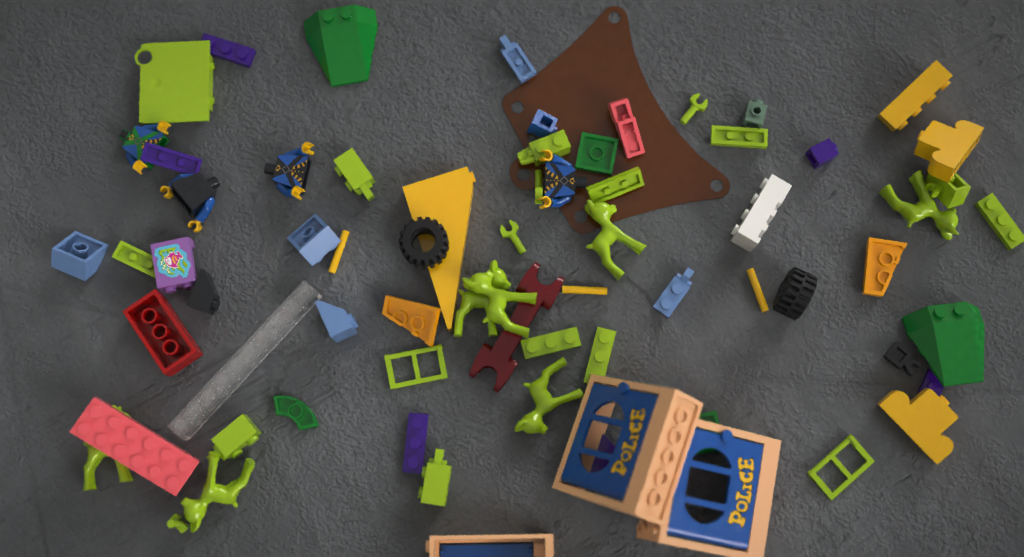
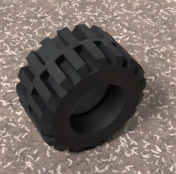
(420, 227)
(795, 293)

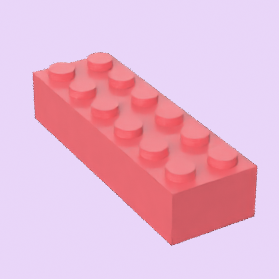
(134, 446)

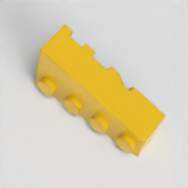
(914, 96)

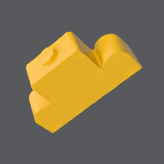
(947, 146)
(922, 420)

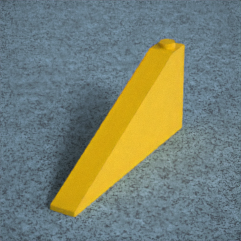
(449, 202)

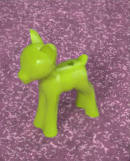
(945, 221)
(608, 235)
(498, 299)
(474, 300)
(532, 422)
(93, 460)
(212, 492)

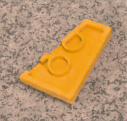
(880, 264)
(414, 316)

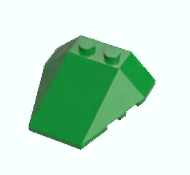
(343, 42)
(950, 341)

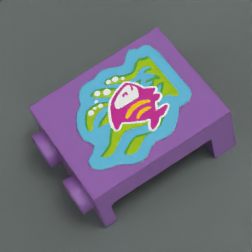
(174, 264)

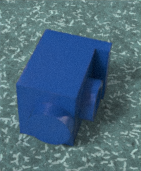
(543, 124)

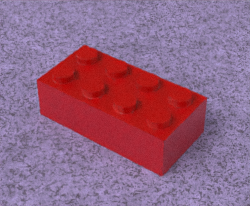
(162, 333)

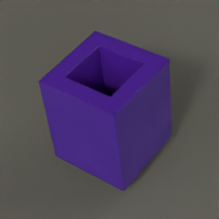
(822, 153)

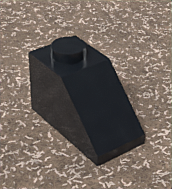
(204, 294)

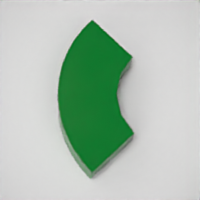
(296, 410)

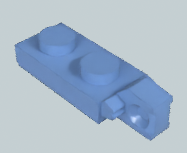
(516, 60)
(673, 293)

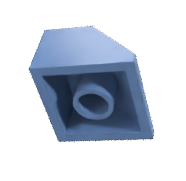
(314, 239)
(78, 255)
(337, 321)

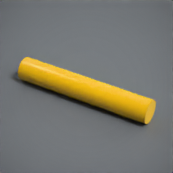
(338, 252)
(584, 290)
(757, 290)

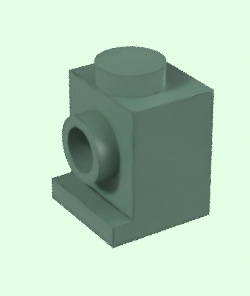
(751, 119)

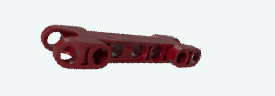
(500, 354)

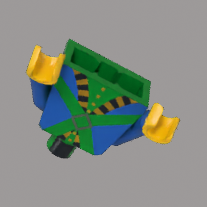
(136, 140)

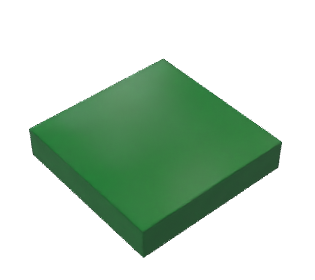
(596, 153)

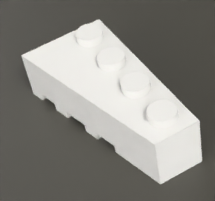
(761, 212)

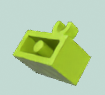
(949, 194)

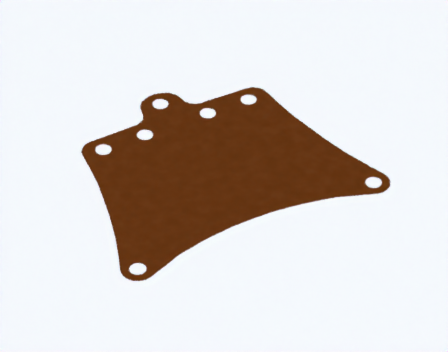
(576, 92)

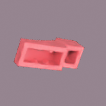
(626, 127)

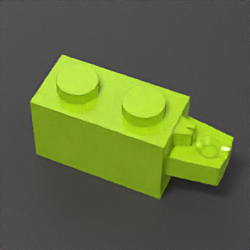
(556, 142)
(355, 173)
(235, 437)
(436, 480)

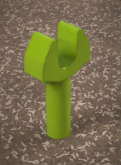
(694, 107)
(538, 186)
(513, 236)
(176, 522)

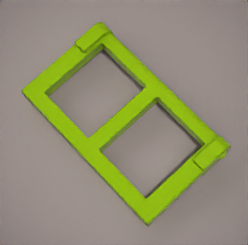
(439, 348)
(850, 477)

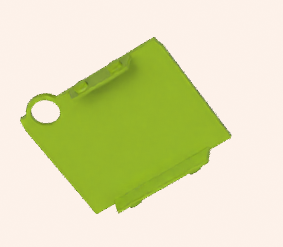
(176, 82)

